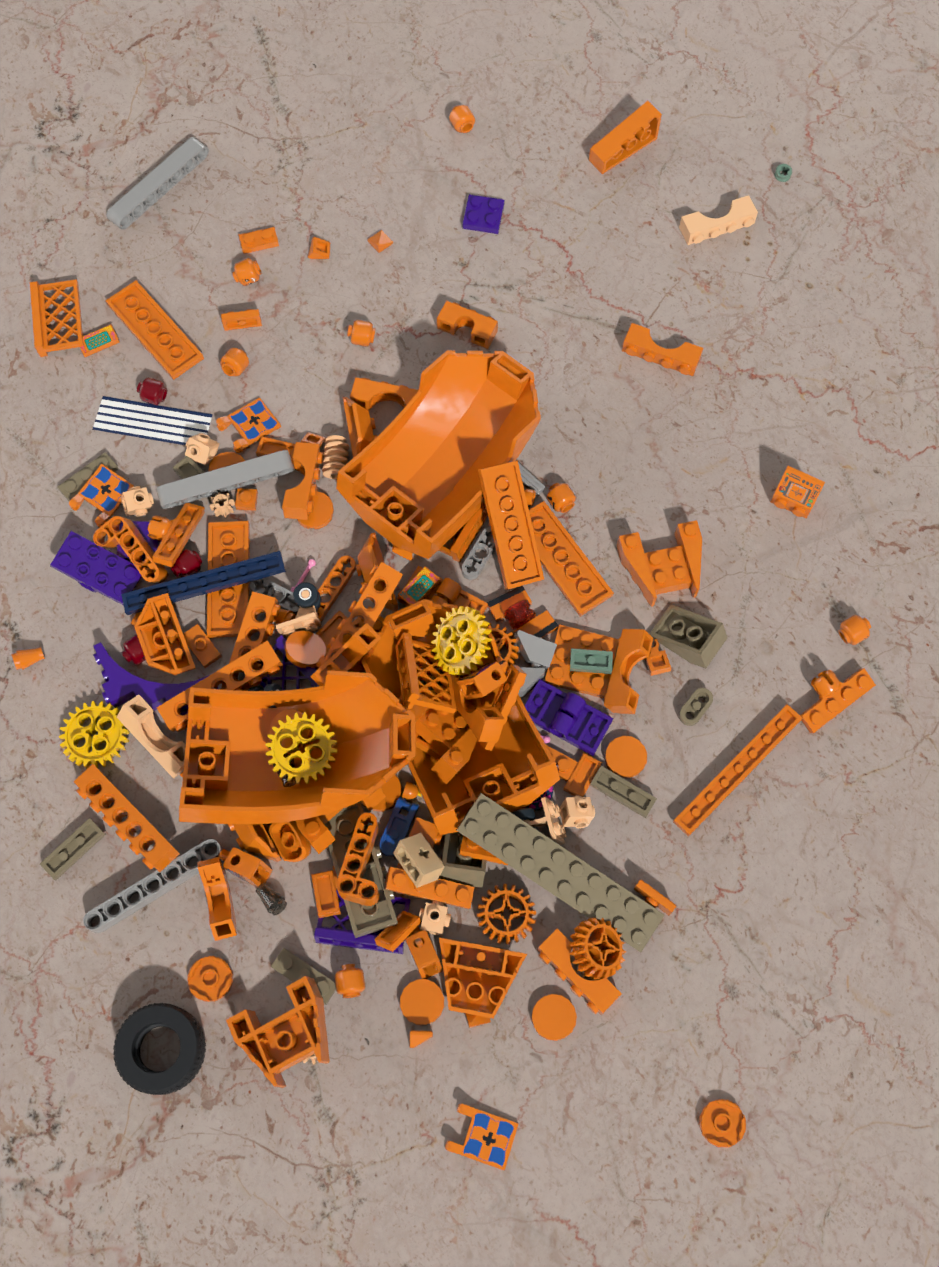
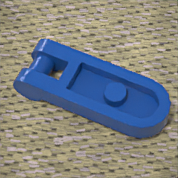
(397, 826)

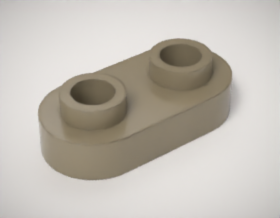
(696, 708)

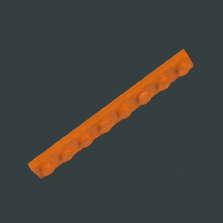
(737, 770)

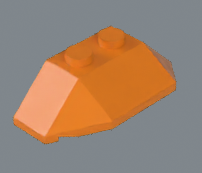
(359, 426)
(367, 558)
(162, 637)
(255, 841)

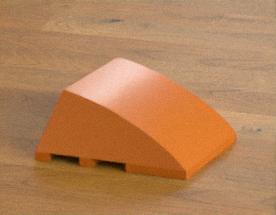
(477, 975)

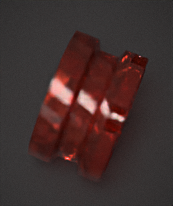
(519, 614)

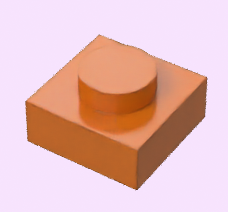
(246, 499)

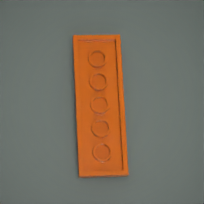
(154, 330)
(511, 524)
(567, 562)
(226, 607)

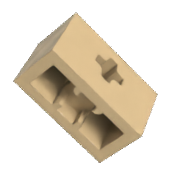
(418, 860)

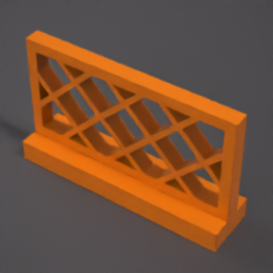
(41, 322)
(467, 534)
(410, 672)

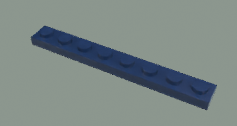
(207, 581)

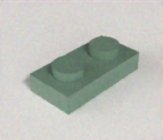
(591, 661)

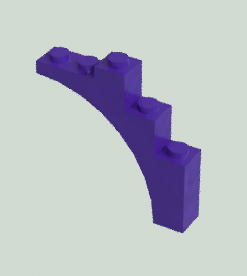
(124, 686)

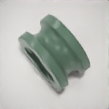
(785, 168)

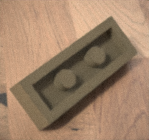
(77, 481)
(623, 791)
(72, 849)
(295, 969)

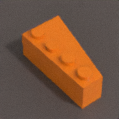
(627, 138)

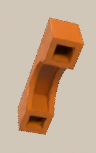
(682, 359)
(369, 393)
(298, 500)
(632, 648)
(483, 721)
(598, 993)

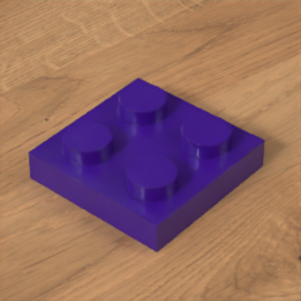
(483, 214)

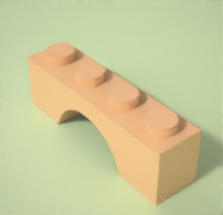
(698, 227)
(140, 721)

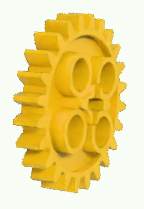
(461, 641)
(293, 729)
(75, 732)

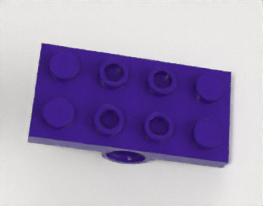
(95, 567)
(567, 717)

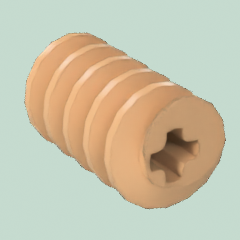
(334, 455)

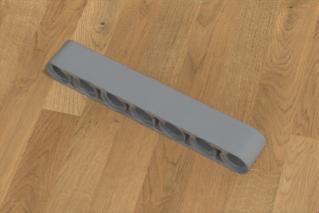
(157, 183)
(224, 479)
(143, 888)

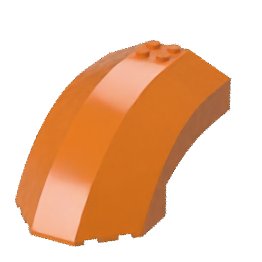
(464, 418)
(228, 765)
(510, 774)

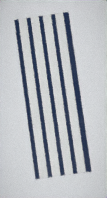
(150, 421)

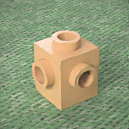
(201, 448)
(137, 501)
(577, 812)
(434, 927)

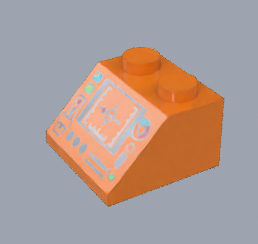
(797, 492)

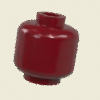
(152, 391)
(187, 564)
(133, 651)

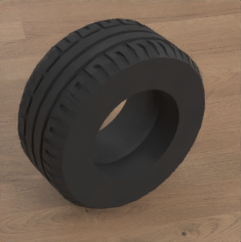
(129, 1042)

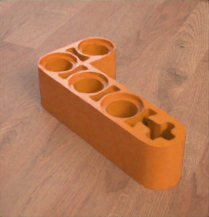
(134, 552)
(362, 857)

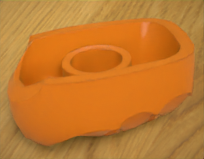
(289, 841)

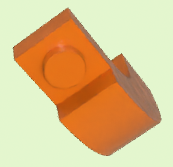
(349, 653)
(219, 898)

